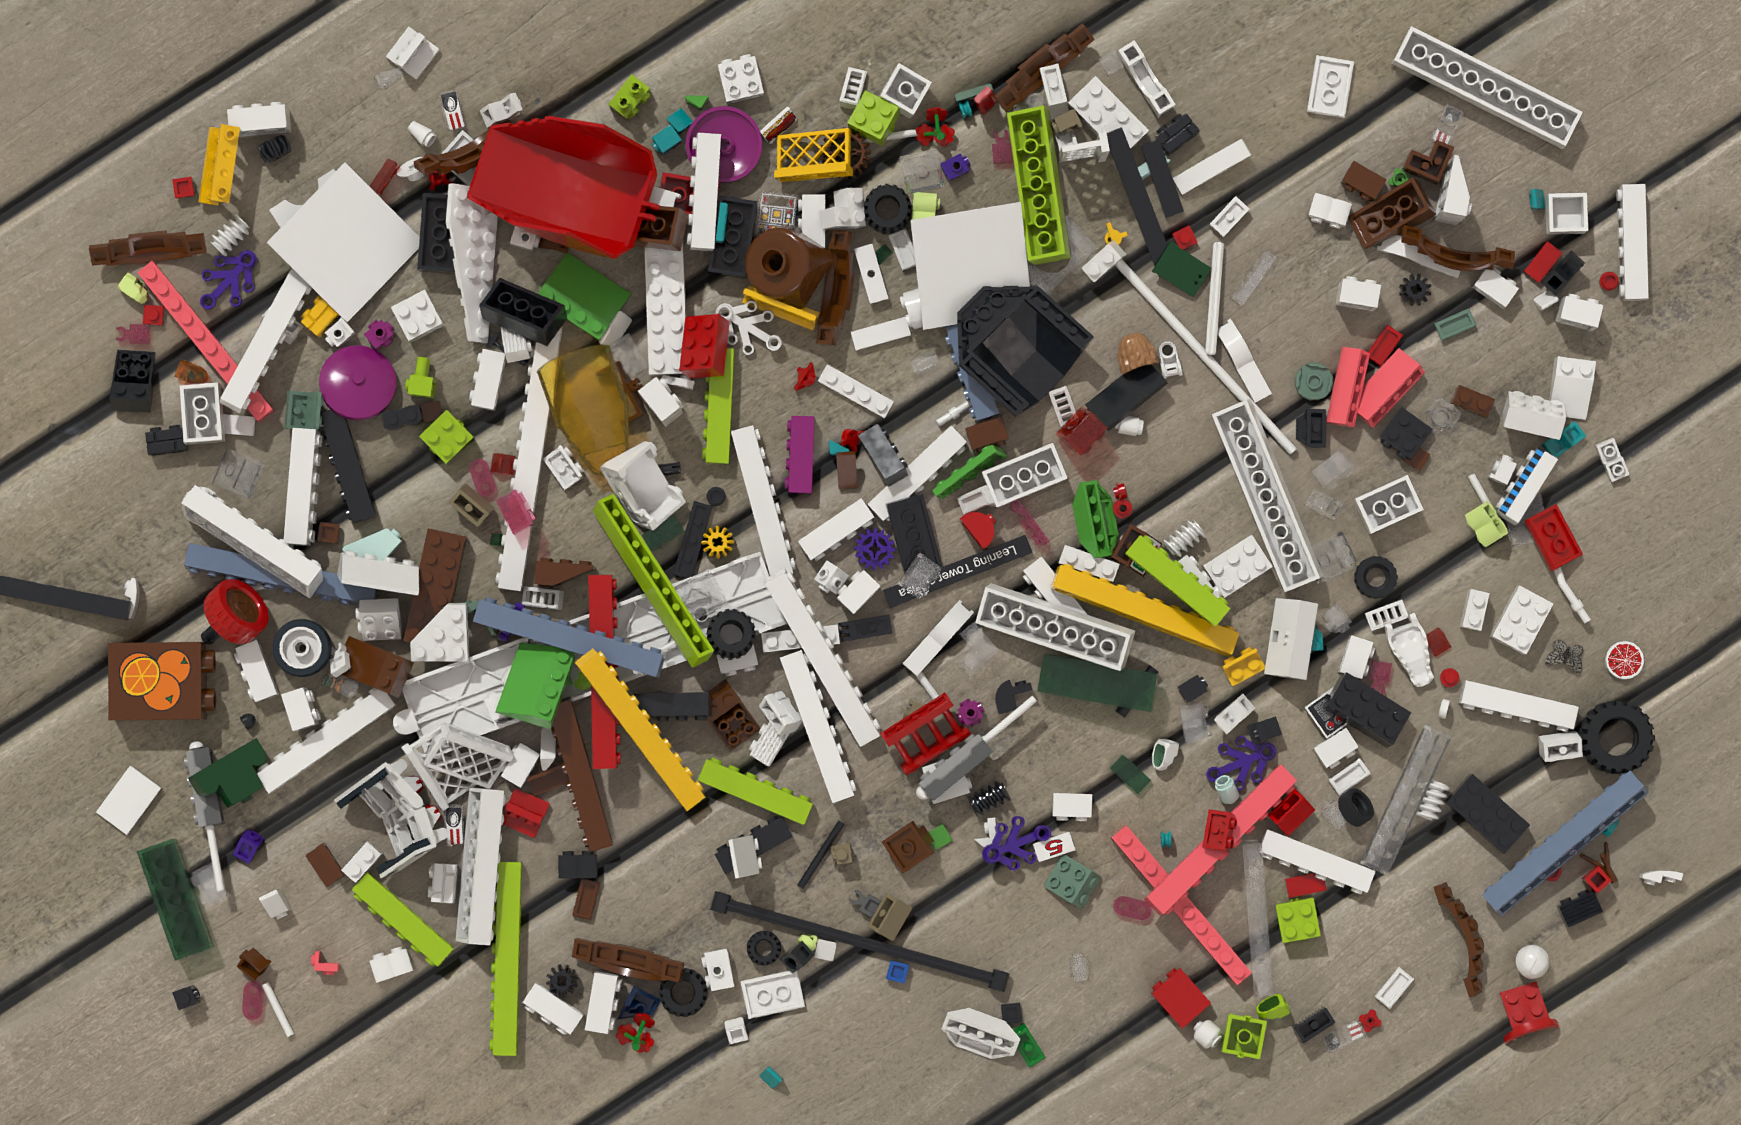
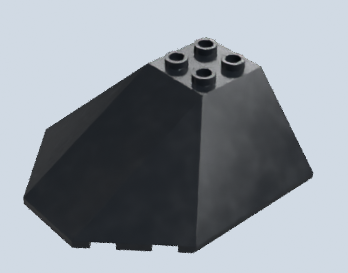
(1017, 343)

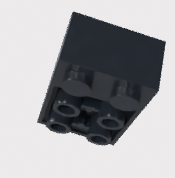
(133, 381)

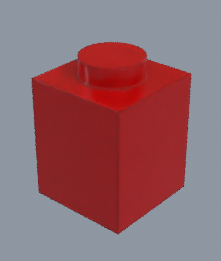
(1596, 879)

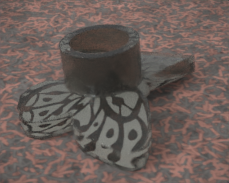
(1565, 655)

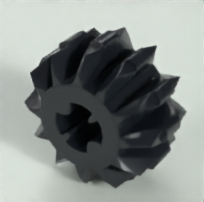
(274, 149)
(1419, 295)
(555, 979)

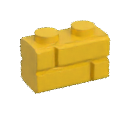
(319, 317)

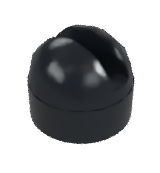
(248, 720)

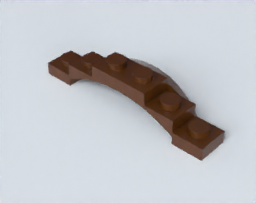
(1029, 76)
(456, 160)
(147, 248)
(1454, 258)
(837, 289)
(1470, 930)
(628, 960)

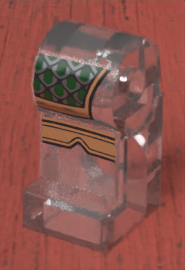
(341, 684)

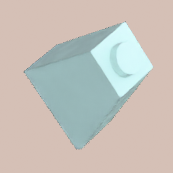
(380, 544)

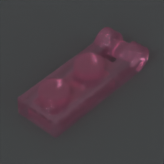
(1029, 523)

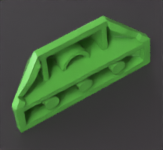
(1095, 519)

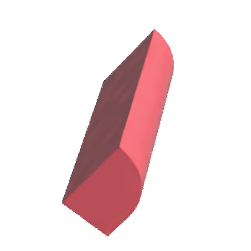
(1347, 387)
(1388, 387)

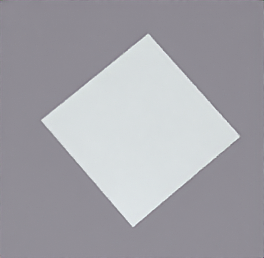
(345, 242)
(964, 253)

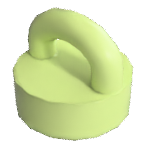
(807, 939)

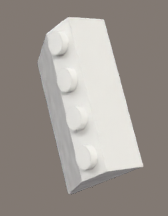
(1453, 196)
(378, 573)

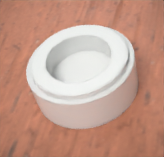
(1443, 708)

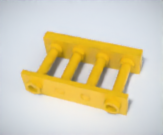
(219, 165)

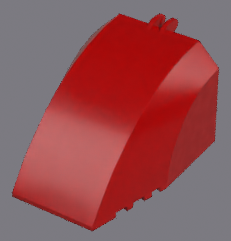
(567, 182)

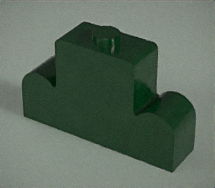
(232, 775)

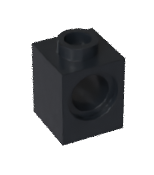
(1193, 688)
(797, 957)

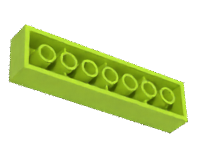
(1038, 185)

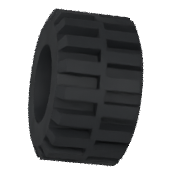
(883, 225)
(742, 622)
(690, 1008)

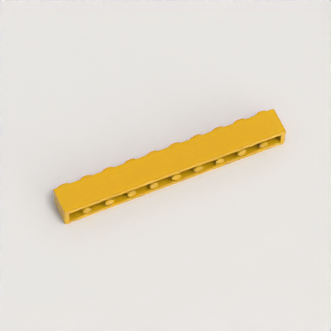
(1144, 610)
(639, 728)

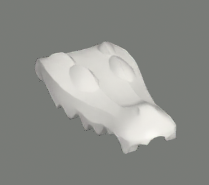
(1411, 648)

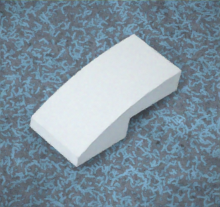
(1612, 460)
(132, 590)
(1656, 876)

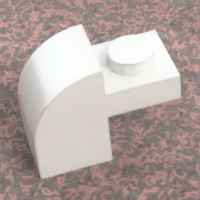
(502, 110)
(1234, 713)

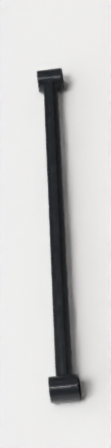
(996, 979)

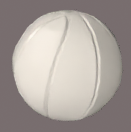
(1532, 961)

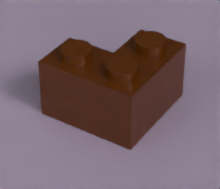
(1429, 167)

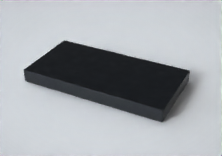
(1126, 395)
(912, 530)

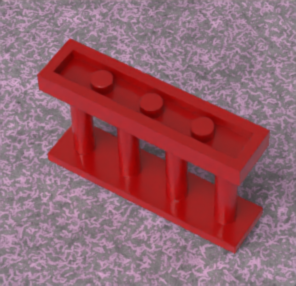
(917, 719)

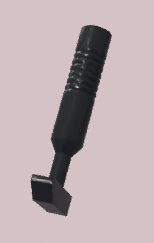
(493, 341)

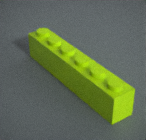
(719, 414)
(1177, 581)
(755, 791)
(403, 919)

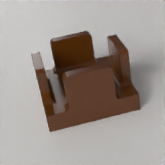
(909, 846)

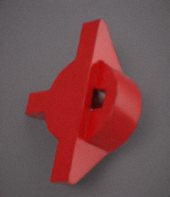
(437, 180)
(805, 377)
(850, 438)

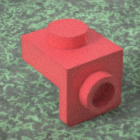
(326, 967)

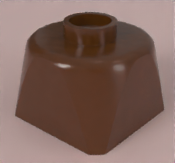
(802, 266)

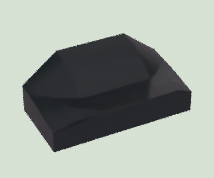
(1312, 428)

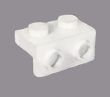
(563, 467)

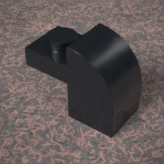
(1563, 272)
(1005, 694)
(1264, 730)

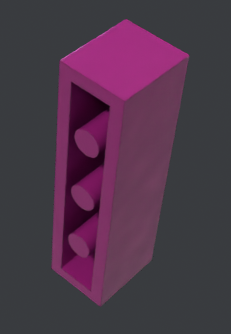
(801, 454)

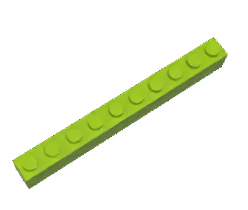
(653, 580)
(506, 960)

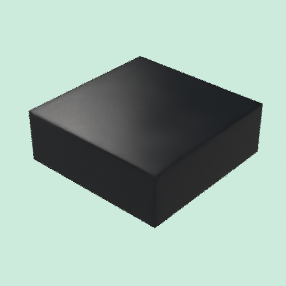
(1011, 1012)

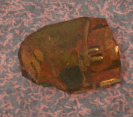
(191, 373)

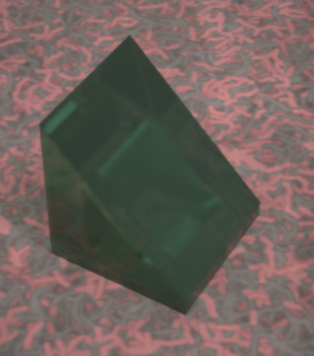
(882, 254)
(496, 539)

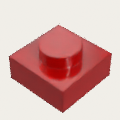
(183, 187)
(1184, 238)
(153, 315)

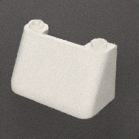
(642, 486)

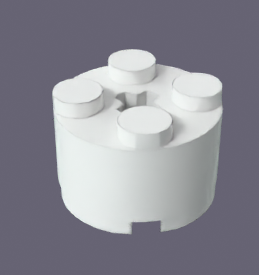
(911, 302)

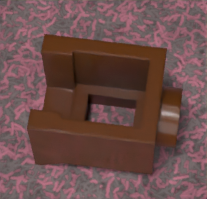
(253, 964)

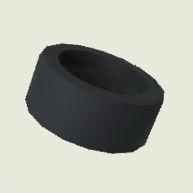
(1350, 813)

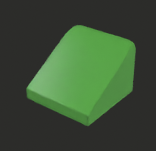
(697, 101)
(940, 836)

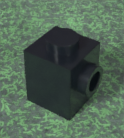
(186, 997)

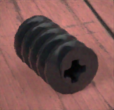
(988, 798)

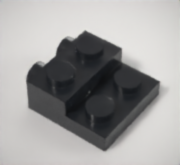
(1405, 434)

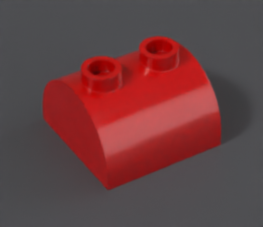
(980, 527)

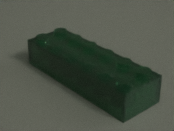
(1098, 683)
(175, 899)

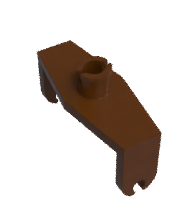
(631, 389)

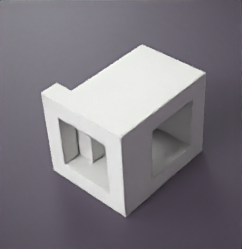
(346, 333)
(1502, 470)

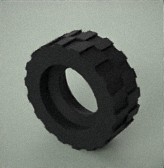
(1390, 577)

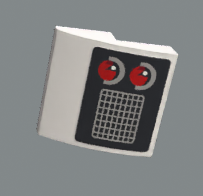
(1327, 722)

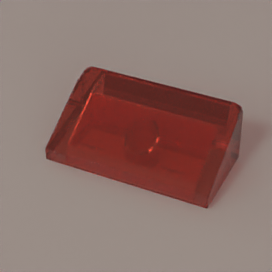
(384, 176)

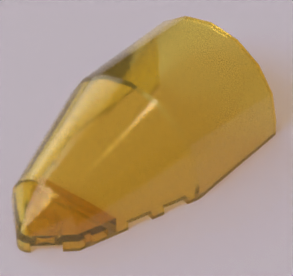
(588, 403)

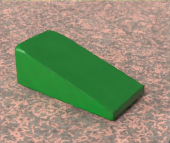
(1027, 1046)

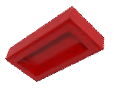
(985, 100)
(1542, 262)
(1384, 345)
(1304, 885)

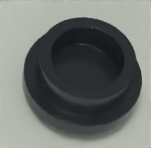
(716, 496)

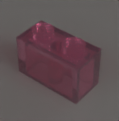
(515, 511)

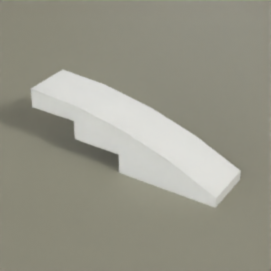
(1212, 166)

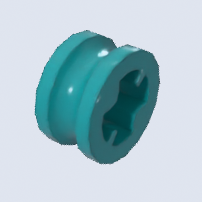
(965, 109)
(1166, 839)

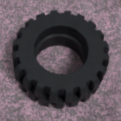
(1642, 737)

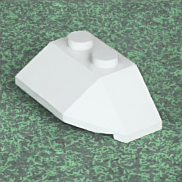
(980, 1033)

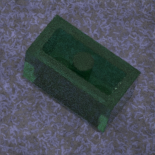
(663, 533)

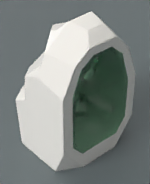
(1164, 753)

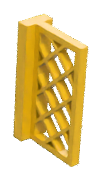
(811, 171)
(803, 317)

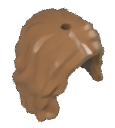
(1135, 352)

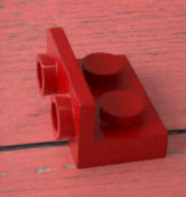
(1219, 831)

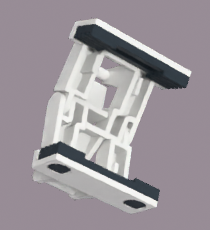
(397, 813)

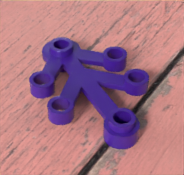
(231, 277)
(1244, 760)
(1013, 844)

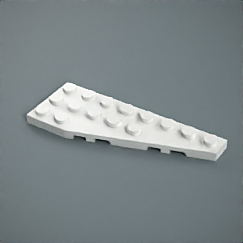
(473, 244)

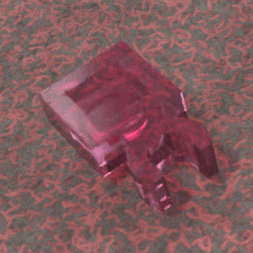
(1001, 151)
(138, 334)
(1380, 673)

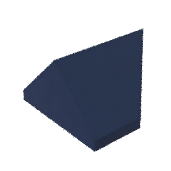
(639, 1002)

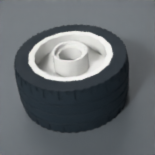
(287, 647)

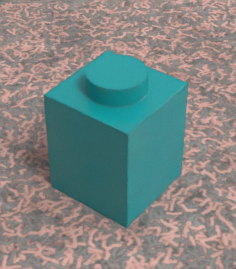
(666, 140)

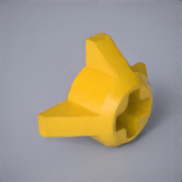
(1114, 234)

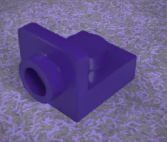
(248, 846)

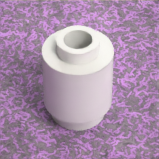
(1130, 426)

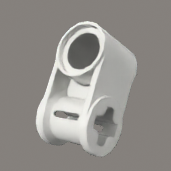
(1170, 361)

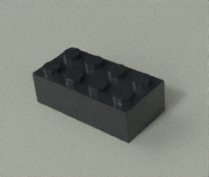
(435, 251)
(729, 256)
(523, 311)
(1366, 710)
(1487, 813)

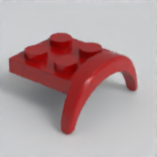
(1525, 1011)

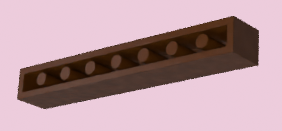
(581, 777)

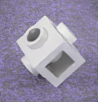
(831, 578)

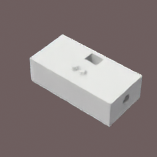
(1291, 638)

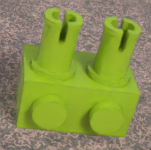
(630, 97)
(419, 383)

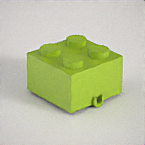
(874, 118)
(446, 436)
(1298, 919)
(1243, 1036)

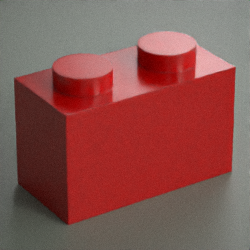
(1291, 812)

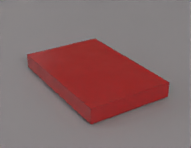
(1553, 537)

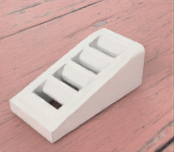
(847, 103)
(1052, 394)
(558, 603)
(1402, 609)

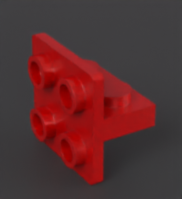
(525, 812)

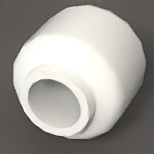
(1207, 1034)

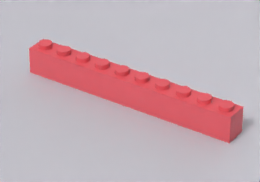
(199, 333)
(1201, 860)
(1185, 909)

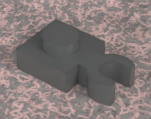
(868, 905)

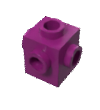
(373, 334)
(964, 718)

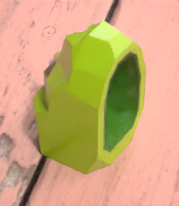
(1273, 1007)

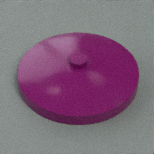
(739, 140)
(357, 382)

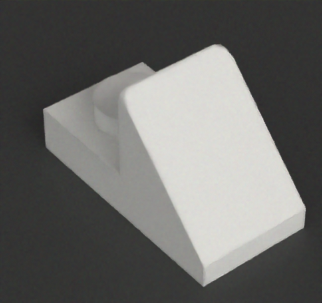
(989, 827)

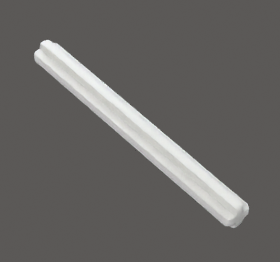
(1214, 298)

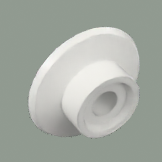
(408, 170)

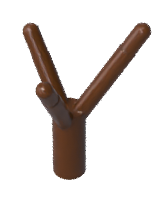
(1606, 863)

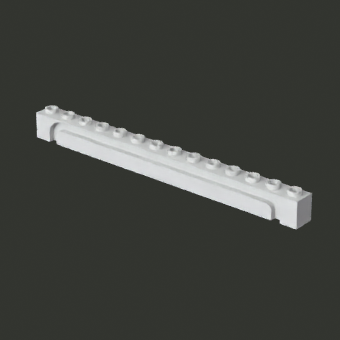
(527, 466)

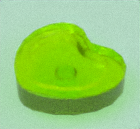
(582, 683)

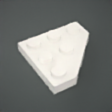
(444, 636)

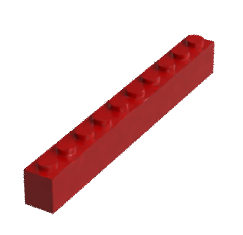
(603, 721)

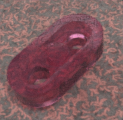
(482, 477)
(1132, 908)
(252, 1000)

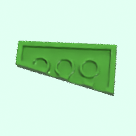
(969, 471)

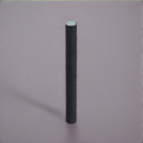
(820, 855)

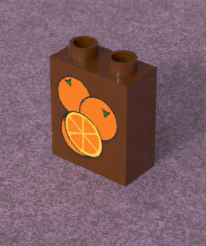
(160, 681)

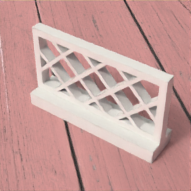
(1088, 149)
(472, 741)
(425, 772)

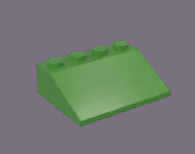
(588, 296)
(536, 684)

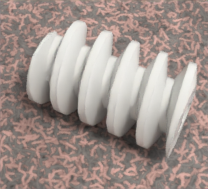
(230, 234)
(1183, 539)
(1433, 800)

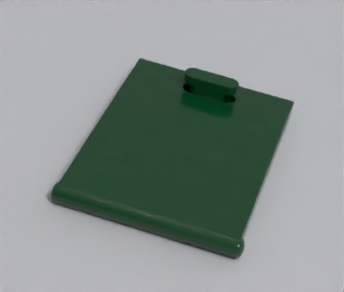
(1181, 269)

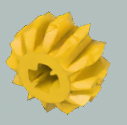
(718, 549)

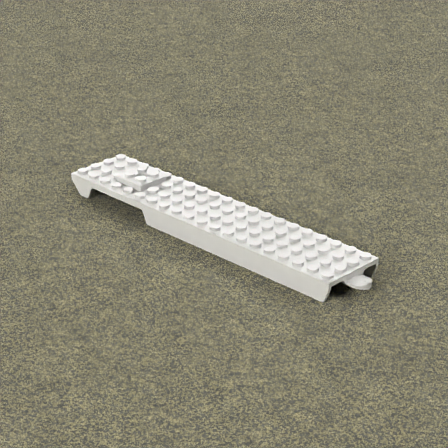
(459, 689)

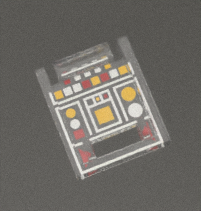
(771, 215)

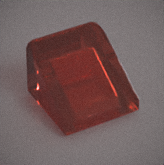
(502, 463)
(1437, 642)

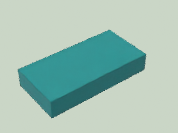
(722, 219)

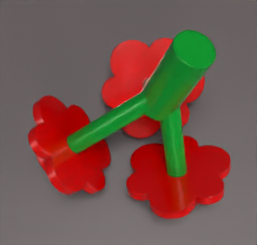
(942, 134)
(641, 1042)

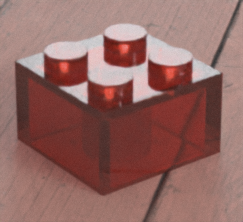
(1081, 431)

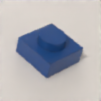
(897, 971)

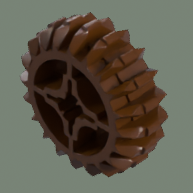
(854, 152)

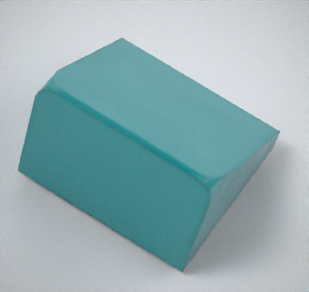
(679, 120)
(1536, 199)
(834, 447)
(771, 1077)

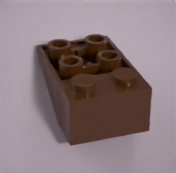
(555, 574)
(730, 716)

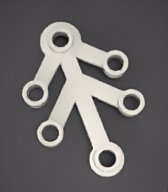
(745, 325)

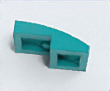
(1570, 436)

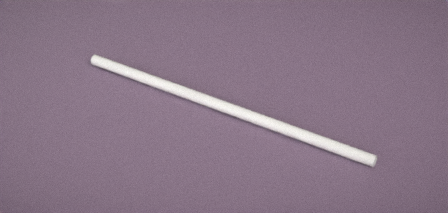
(1200, 351)

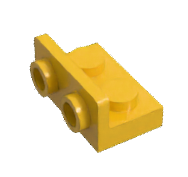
(1243, 667)

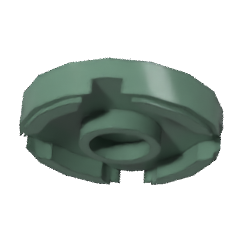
(1313, 381)

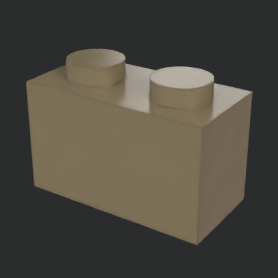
(471, 505)
(889, 917)

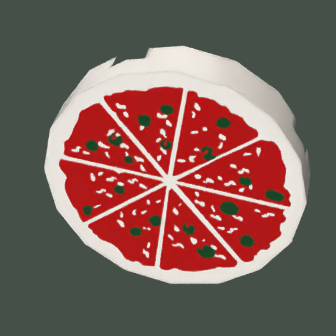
(1624, 660)

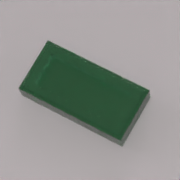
(1130, 774)

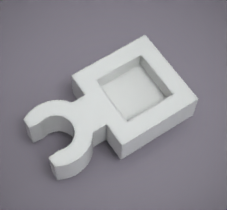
(682, 382)
(340, 662)

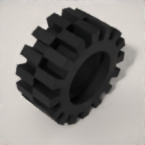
(763, 936)

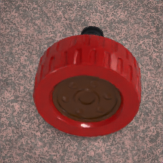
(234, 613)

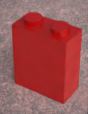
(1180, 997)

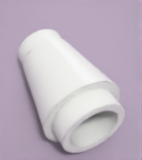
(423, 134)

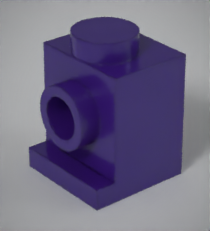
(951, 173)

